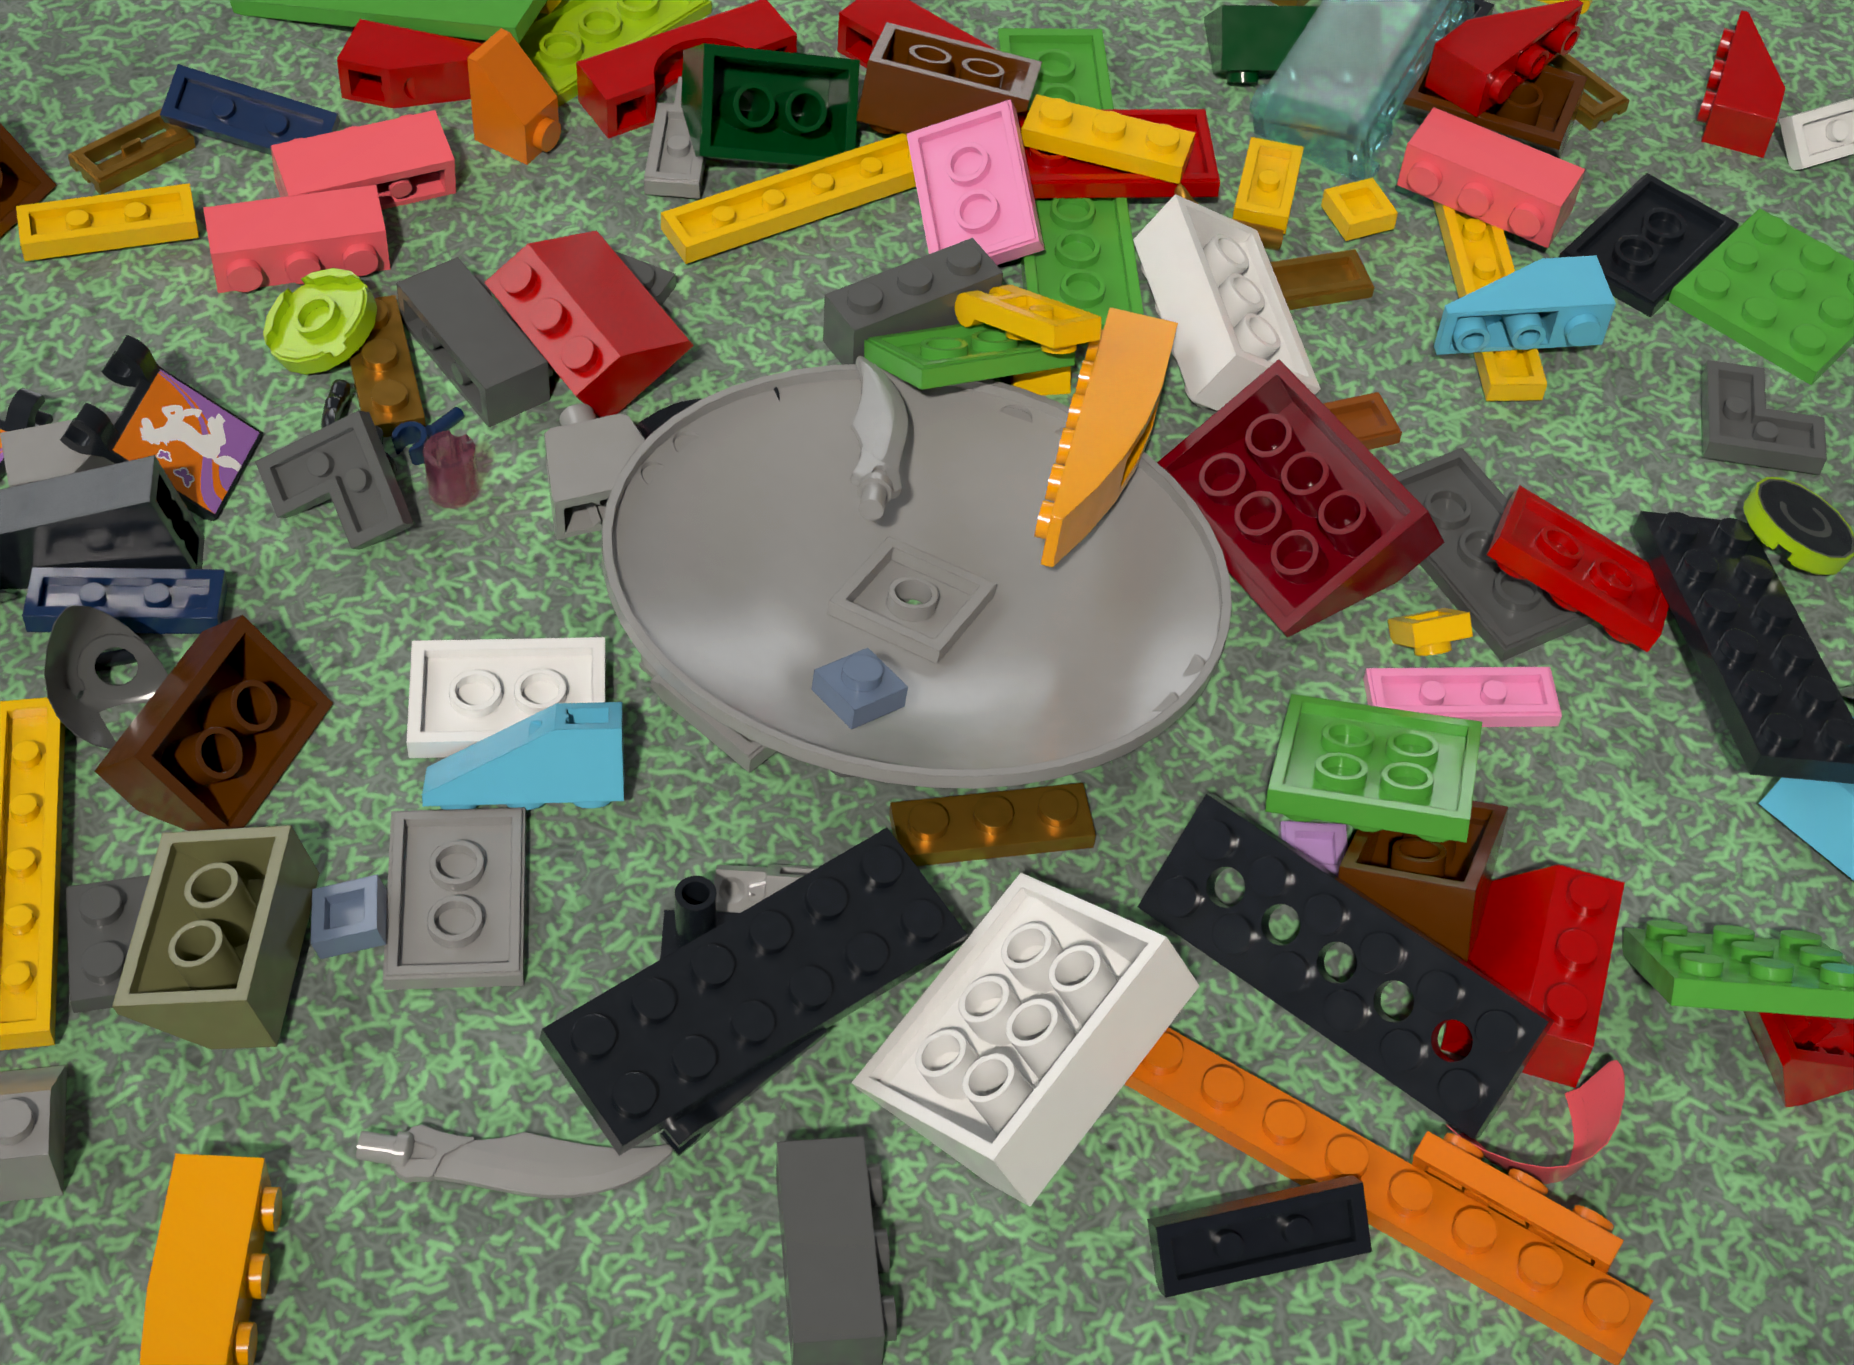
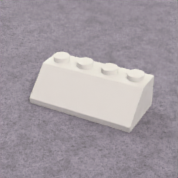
(1223, 296)

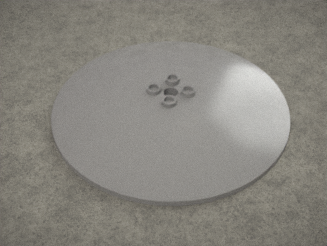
(751, 567)

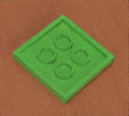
(1775, 295)
(1375, 768)
(1741, 970)

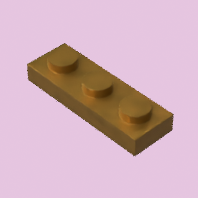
(385, 372)
(993, 824)

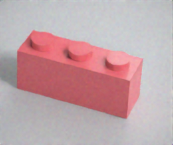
(400, 156)
(1490, 177)
(296, 235)

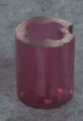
(451, 469)

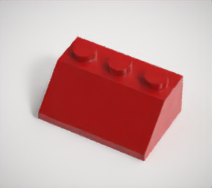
(589, 318)
(1552, 946)

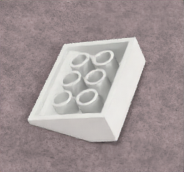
(1029, 1034)

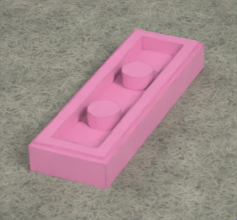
(1472, 693)

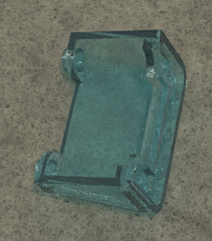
(1352, 78)

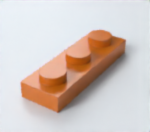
(1519, 1199)

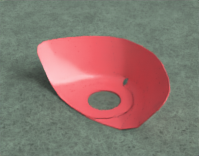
(1594, 1116)

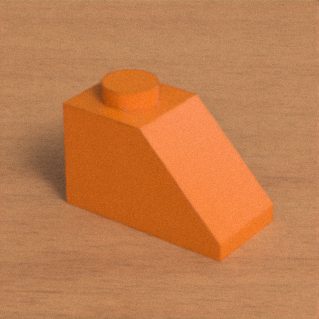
(511, 100)

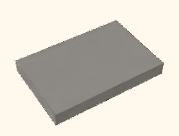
(456, 899)

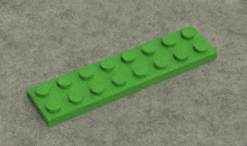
(1085, 240)

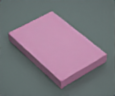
(976, 184)

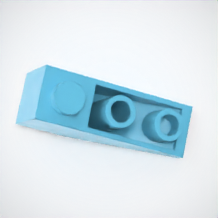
(1532, 308)
(550, 757)

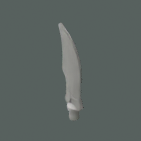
(881, 434)
(510, 1164)

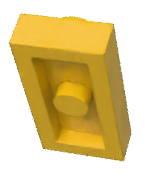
(1268, 183)

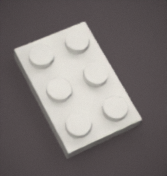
(484, 685)

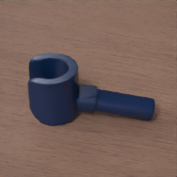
(416, 434)

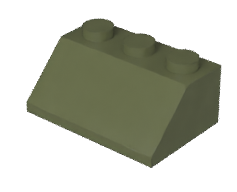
(219, 936)

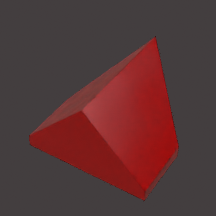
(1806, 1054)

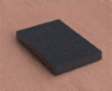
(1651, 242)

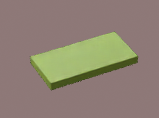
(596, 26)

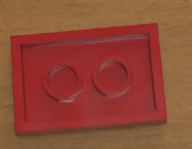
(1580, 569)

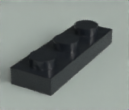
(1259, 1235)

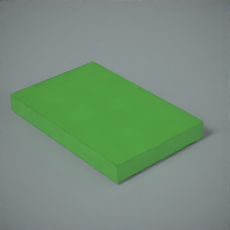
(958, 355)

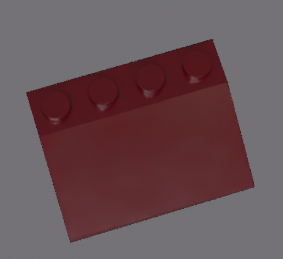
(1299, 503)

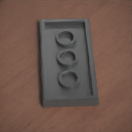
(1467, 509)

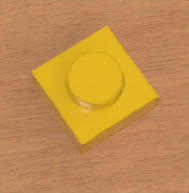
(1359, 209)
(1430, 630)

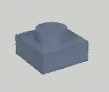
(859, 688)
(349, 916)

